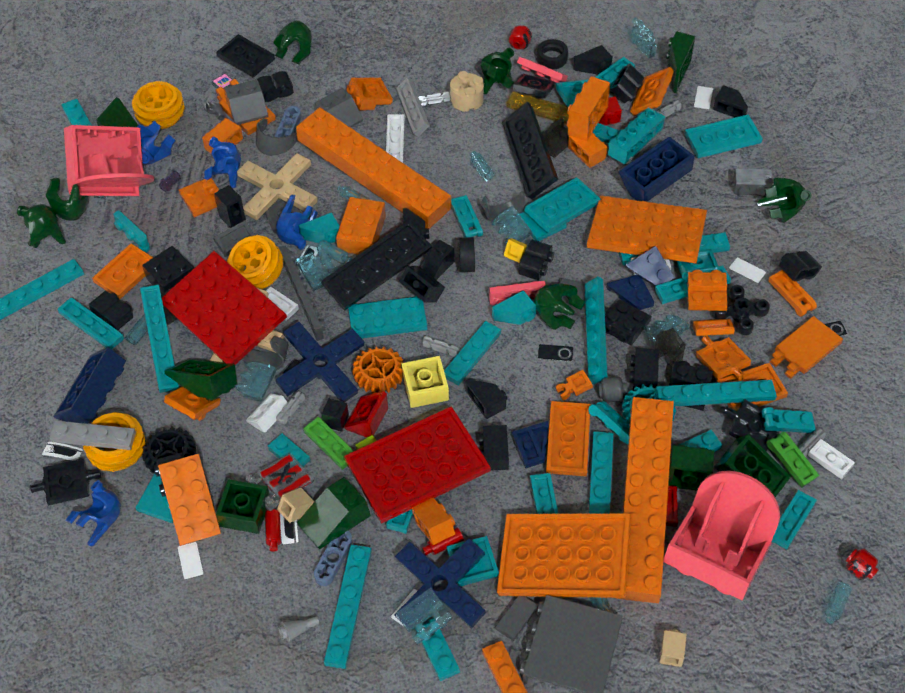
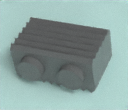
(752, 181)

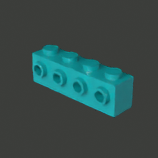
(636, 135)

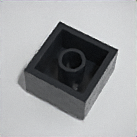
(167, 269)

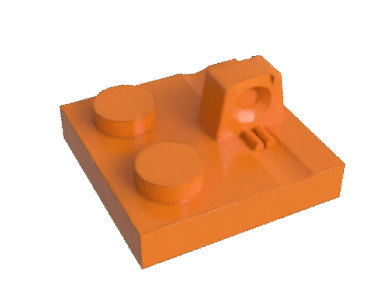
(199, 196)
(190, 404)

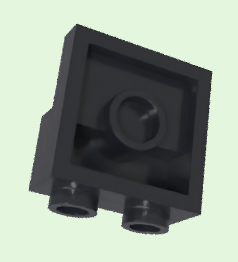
(625, 322)
(685, 375)

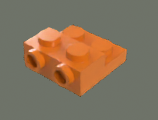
(368, 93)
(707, 290)

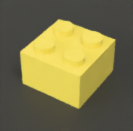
(425, 381)

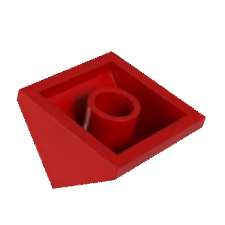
(368, 414)

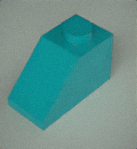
(320, 229)
(515, 309)

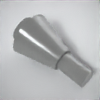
(291, 629)

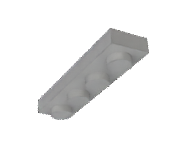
(412, 107)
(92, 435)

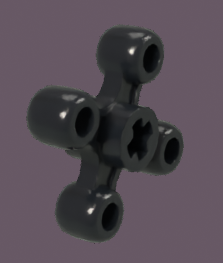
(742, 310)

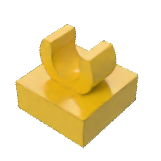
(515, 250)

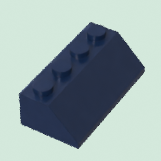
(656, 169)
(91, 387)

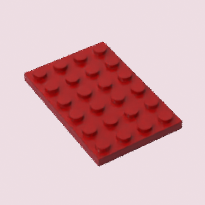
(223, 309)
(416, 464)

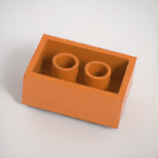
(588, 108)
(360, 225)

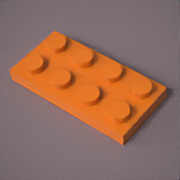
(568, 438)
(189, 499)

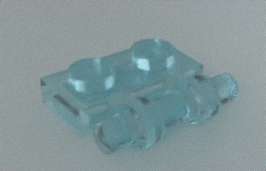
(643, 38)
(312, 270)
(419, 611)

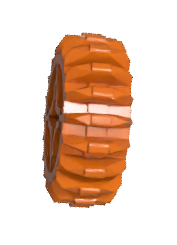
(374, 376)

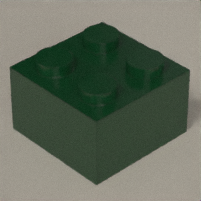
(689, 466)
(242, 506)

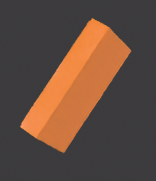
(713, 327)

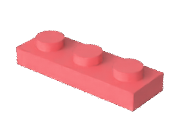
(542, 70)
(501, 293)

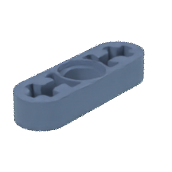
(287, 120)
(333, 566)

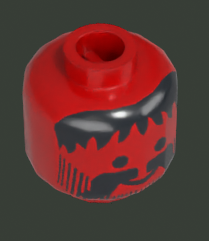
(520, 37)
(862, 564)

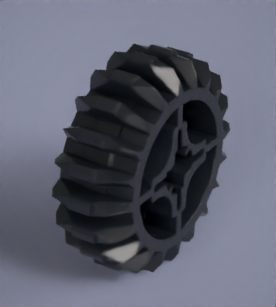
(169, 443)

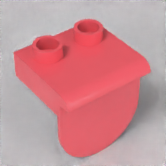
(104, 160)
(726, 532)

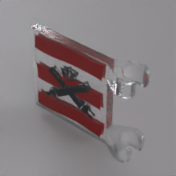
(281, 477)

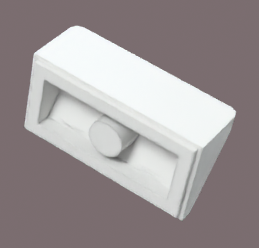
(266, 412)

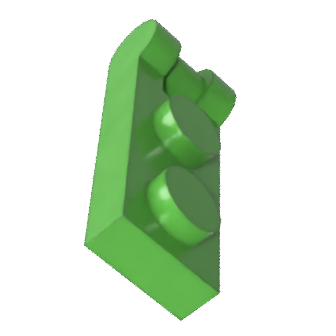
(793, 459)

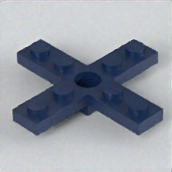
(313, 352)
(451, 571)

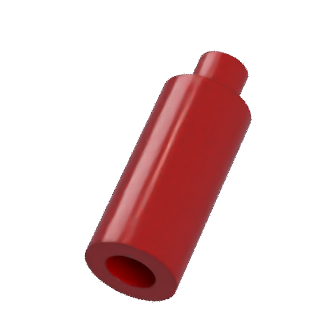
(273, 529)
(441, 546)

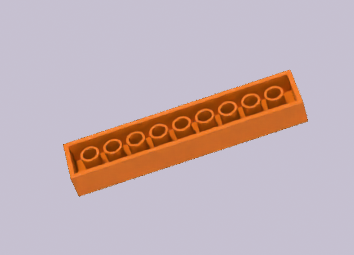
(373, 167)
(647, 495)

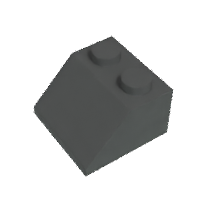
(246, 102)
(341, 106)

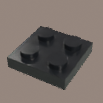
(533, 86)

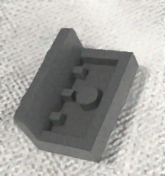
(230, 237)

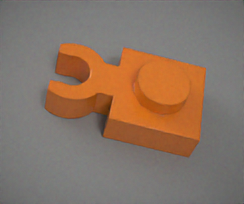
(575, 383)

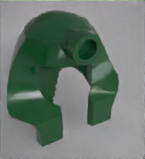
(294, 31)
(497, 69)
(787, 195)
(66, 209)
(41, 223)
(549, 300)

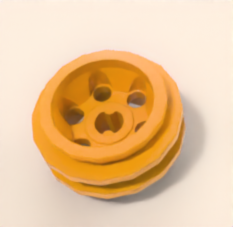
(158, 103)
(260, 268)
(117, 459)

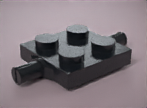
(749, 421)
(65, 481)

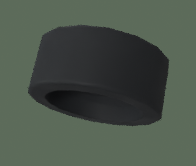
(552, 45)
(467, 254)

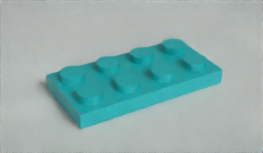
(723, 136)
(562, 205)
(388, 317)

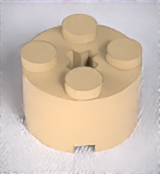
(466, 91)

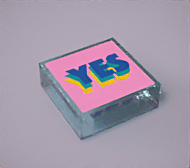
(222, 81)

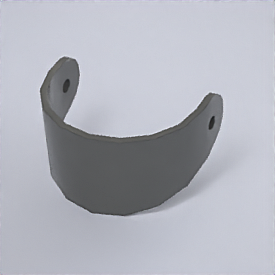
(273, 145)
(493, 211)
(270, 358)

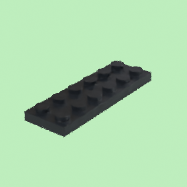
(529, 150)
(376, 265)

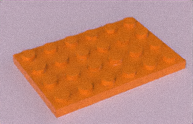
(640, 225)
(565, 555)

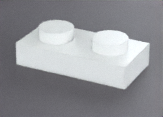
(282, 302)
(831, 459)

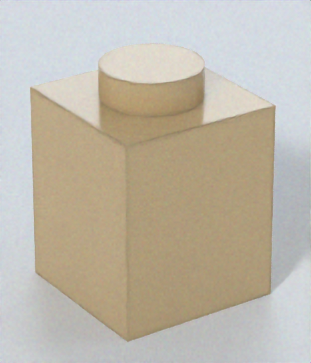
(294, 504)
(673, 648)

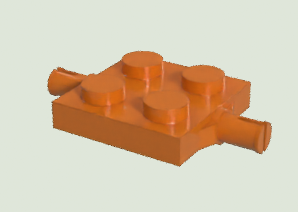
(723, 358)

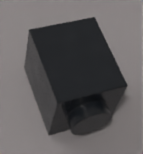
(335, 414)

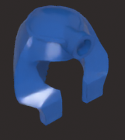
(150, 152)
(226, 159)
(288, 224)
(103, 510)

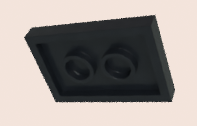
(245, 55)

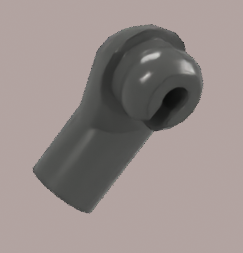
(215, 108)

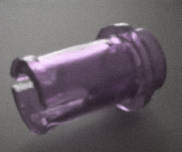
(167, 183)

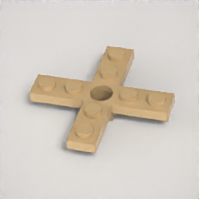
(269, 182)

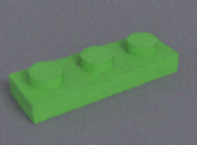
(328, 441)

